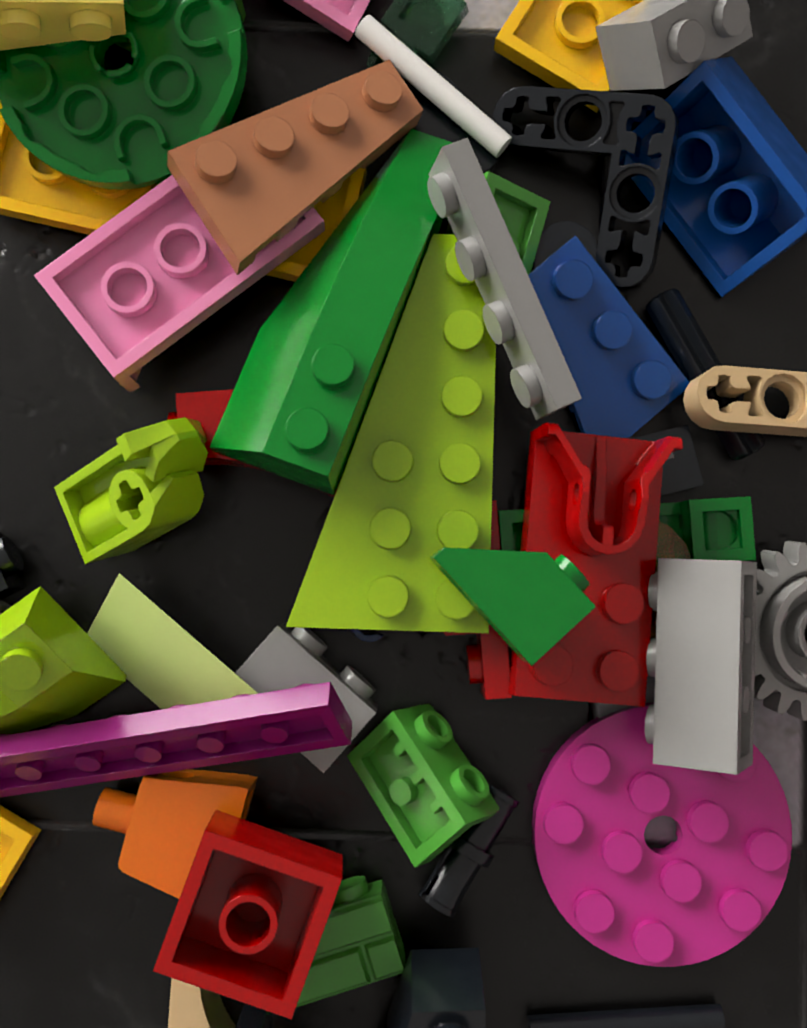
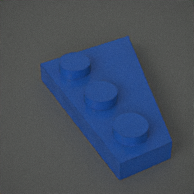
(606, 345)

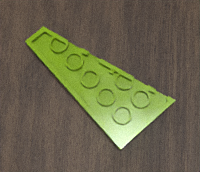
(414, 471)

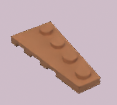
(278, 164)

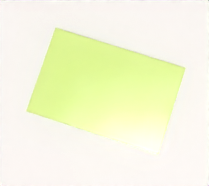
(159, 653)

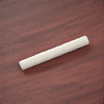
(433, 86)

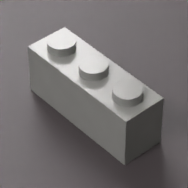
(702, 664)

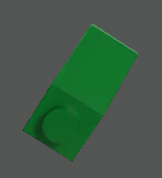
(519, 594)

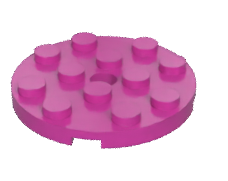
(667, 901)

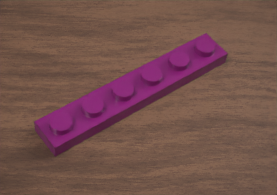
(174, 739)

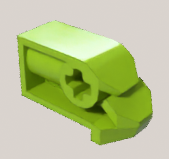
(136, 489)

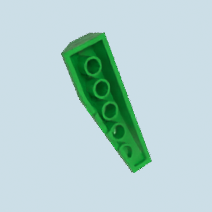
(333, 330)

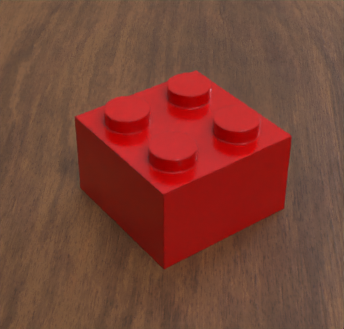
(251, 914)

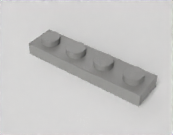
(491, 259)

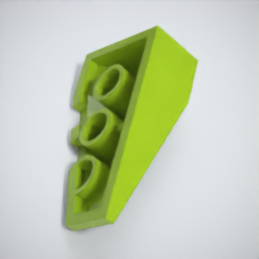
(48, 665)

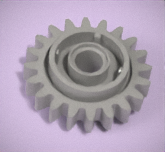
(781, 630)

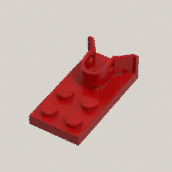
(600, 510)

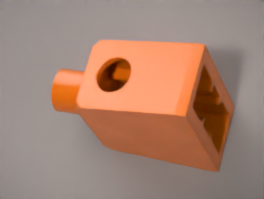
(169, 820)

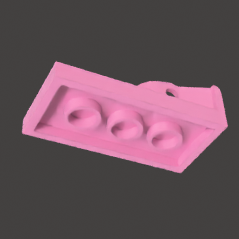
(154, 278)

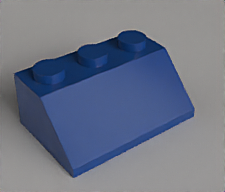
(734, 175)

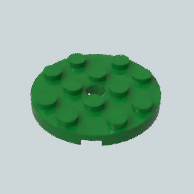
(122, 122)

